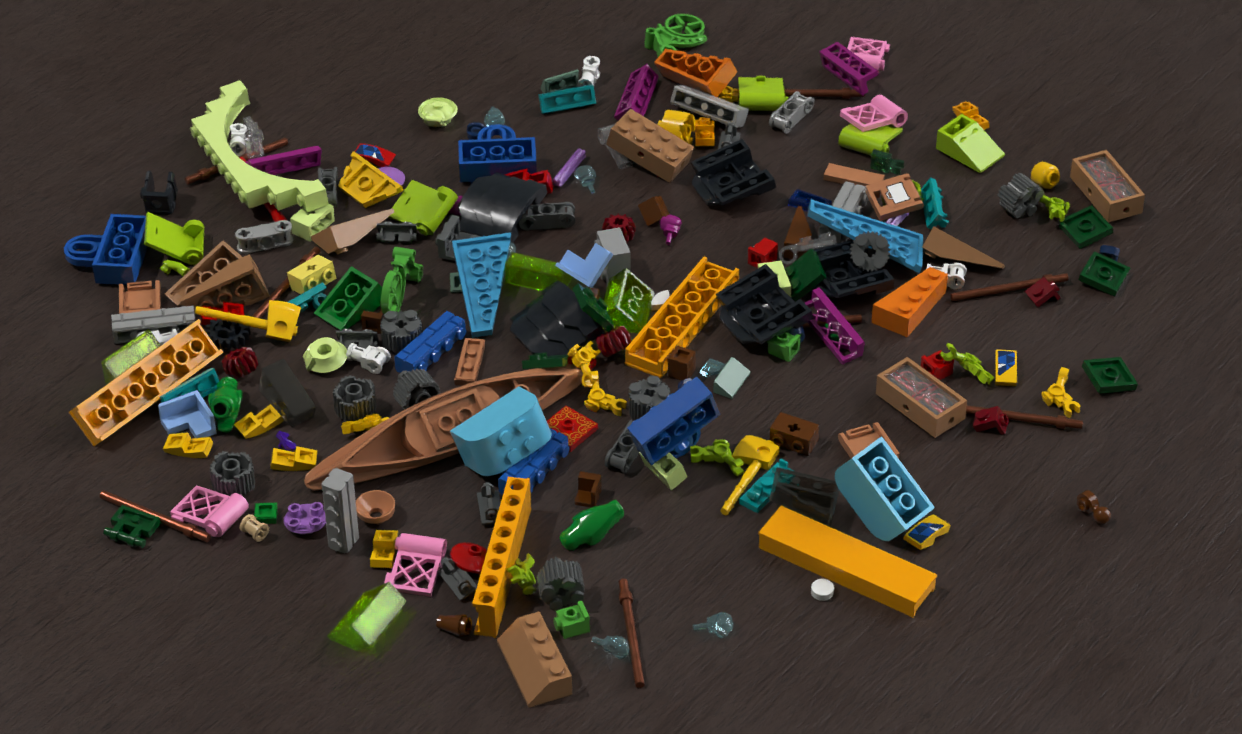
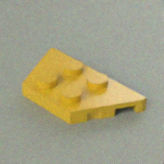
(367, 183)

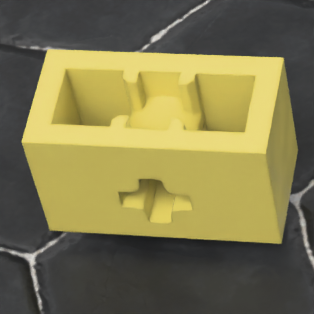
(311, 274)

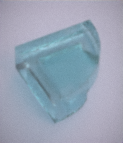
(711, 367)

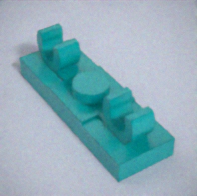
(567, 98)
(932, 205)
(311, 295)
(204, 383)
(760, 491)

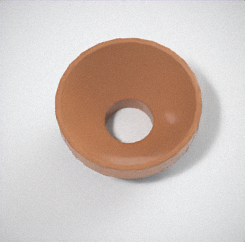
(375, 502)

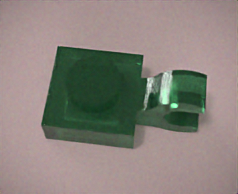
(883, 162)

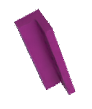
(843, 70)
(637, 92)
(288, 161)
(839, 326)

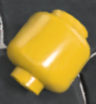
(1045, 175)

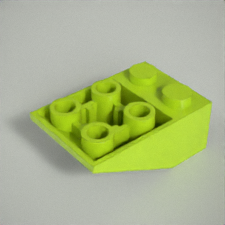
(968, 143)

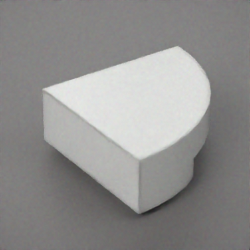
(659, 299)

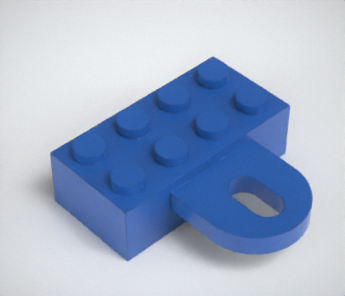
(489, 155)
(115, 254)
(674, 422)

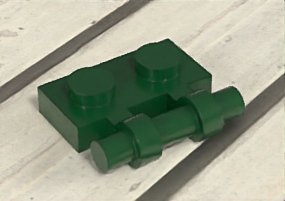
(136, 522)

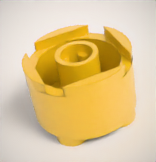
(679, 124)

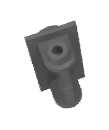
(729, 135)
(406, 232)
(363, 338)
(488, 503)
(457, 579)

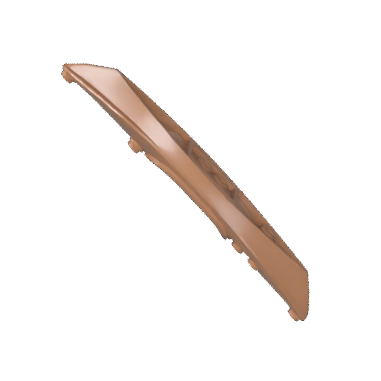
(423, 430)

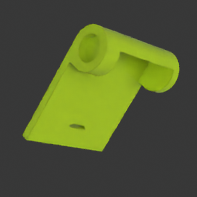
(761, 93)
(868, 140)
(423, 206)
(176, 241)

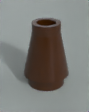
(455, 624)

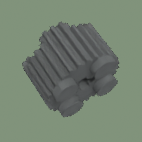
(1020, 196)
(878, 244)
(399, 329)
(414, 387)
(645, 395)
(354, 398)
(232, 473)
(560, 583)

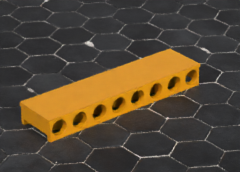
(679, 318)
(144, 383)
(501, 555)
(846, 561)

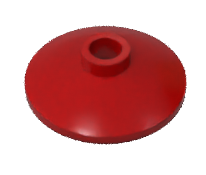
(469, 556)

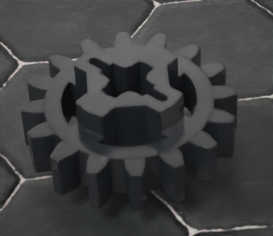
(227, 334)

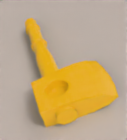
(279, 324)
(757, 454)

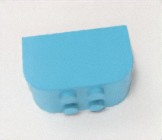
(502, 433)
(882, 491)

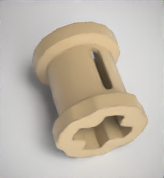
(254, 527)

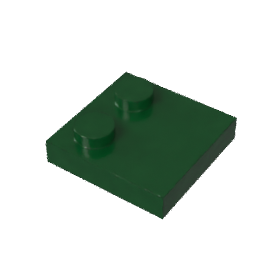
(1085, 227)
(805, 274)
(1104, 274)
(593, 307)
(541, 360)
(1109, 375)

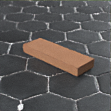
(841, 174)
(469, 361)

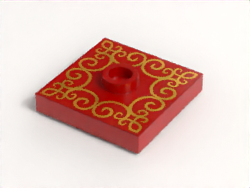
(573, 425)

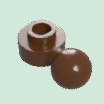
(1089, 503)

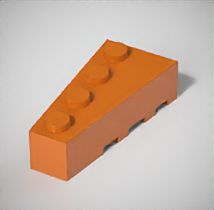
(696, 71)
(911, 302)

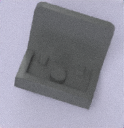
(450, 233)

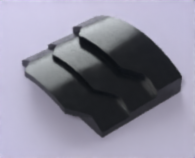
(730, 175)
(497, 204)
(847, 279)
(759, 308)
(554, 322)

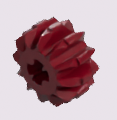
(625, 223)
(613, 341)
(240, 362)

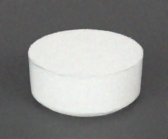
(822, 589)

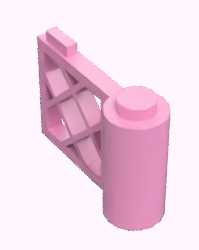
(868, 56)
(880, 109)
(220, 515)
(420, 551)

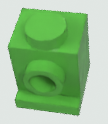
(784, 346)
(572, 620)

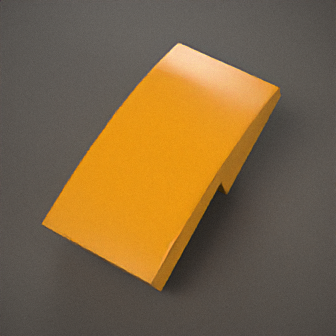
(972, 112)
(704, 132)

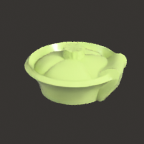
(437, 111)
(325, 355)

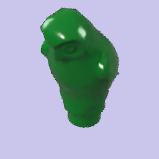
(225, 403)
(591, 525)

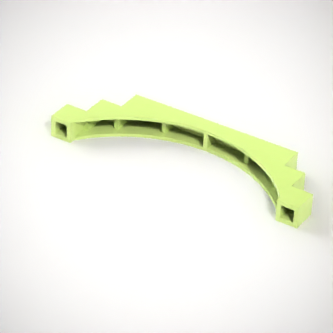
(250, 183)

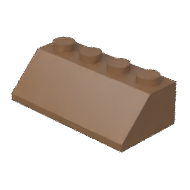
(535, 660)

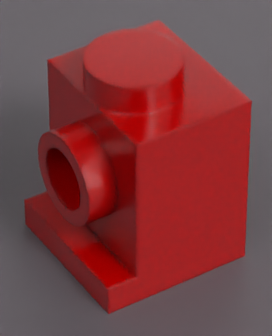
(762, 252)
(937, 365)

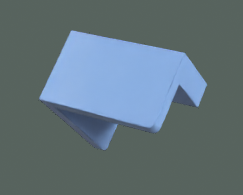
(586, 270)
(187, 412)

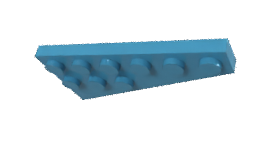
(904, 244)
(481, 275)

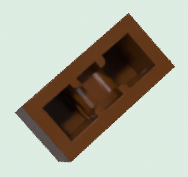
(794, 433)

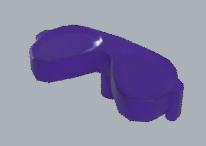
(287, 444)

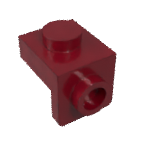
(1042, 291)
(989, 419)

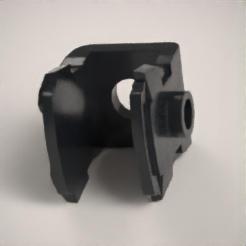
(166, 198)

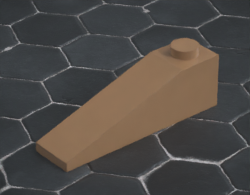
(343, 235)
(948, 247)
(207, 267)
(235, 283)

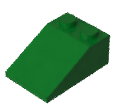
(349, 299)

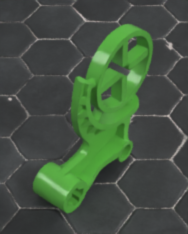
(668, 37)
(394, 284)

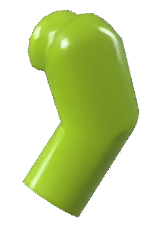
(176, 266)

